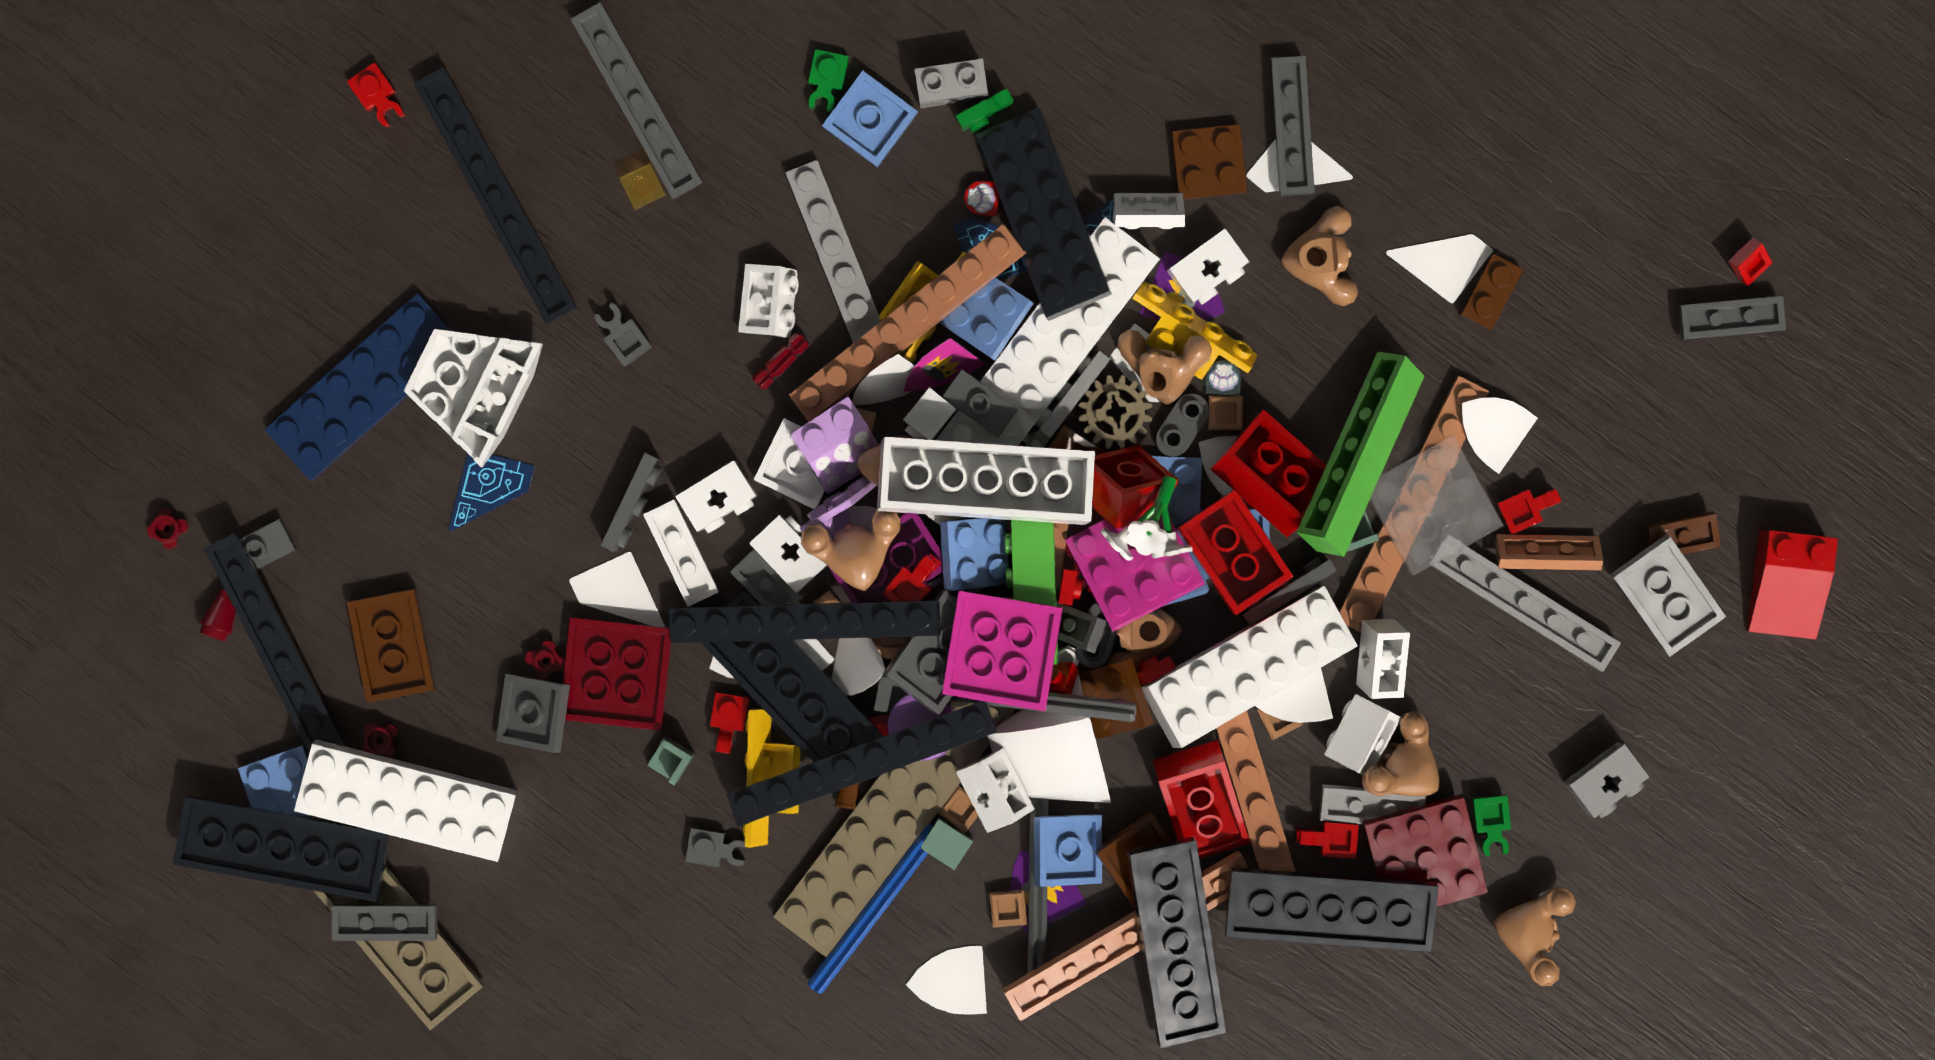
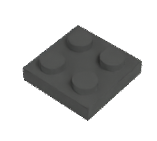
(532, 713)

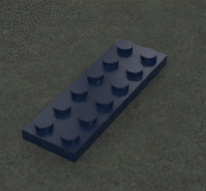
(356, 391)

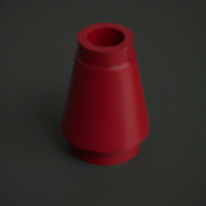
(219, 618)

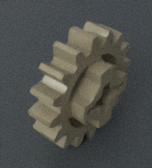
(1130, 409)

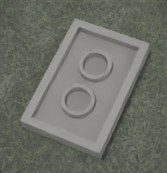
(1668, 595)

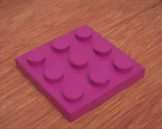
(1134, 586)
(1002, 650)

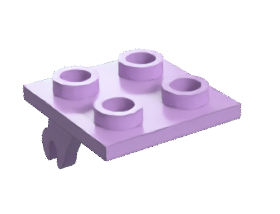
(834, 512)

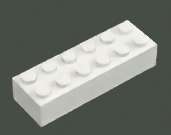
(985, 480)
(1248, 667)
(405, 800)

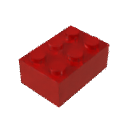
(1271, 472)
(1234, 552)

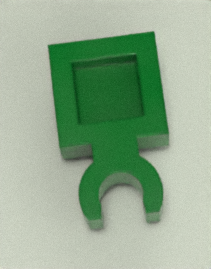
(828, 74)
(976, 116)
(1492, 817)

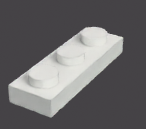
(681, 553)

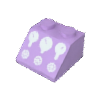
(834, 444)

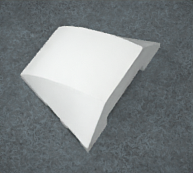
(473, 386)
(1053, 754)

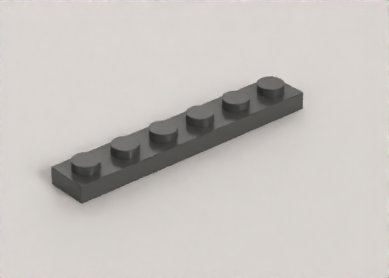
(636, 101)

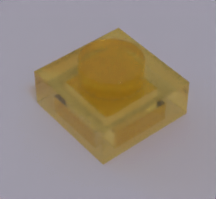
(642, 186)

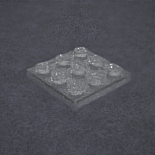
(1433, 505)

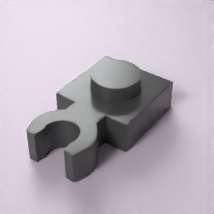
(625, 339)
(708, 848)

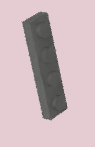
(1292, 126)

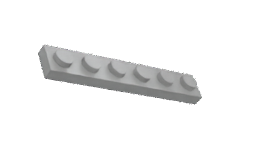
(834, 249)
(1530, 607)

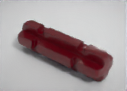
(780, 361)

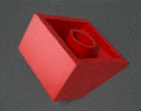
(1126, 484)

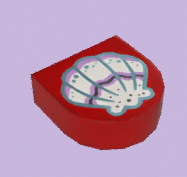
(982, 199)

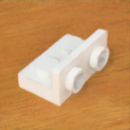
(1148, 210)
(768, 300)

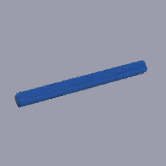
(869, 915)

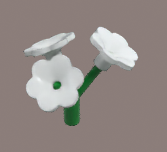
(1146, 534)

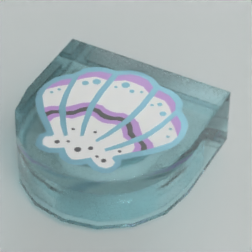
(1223, 379)

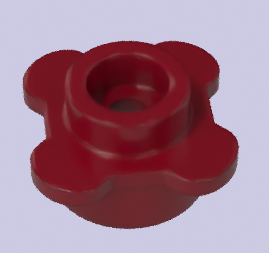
(157, 528)
(548, 651)
(387, 733)

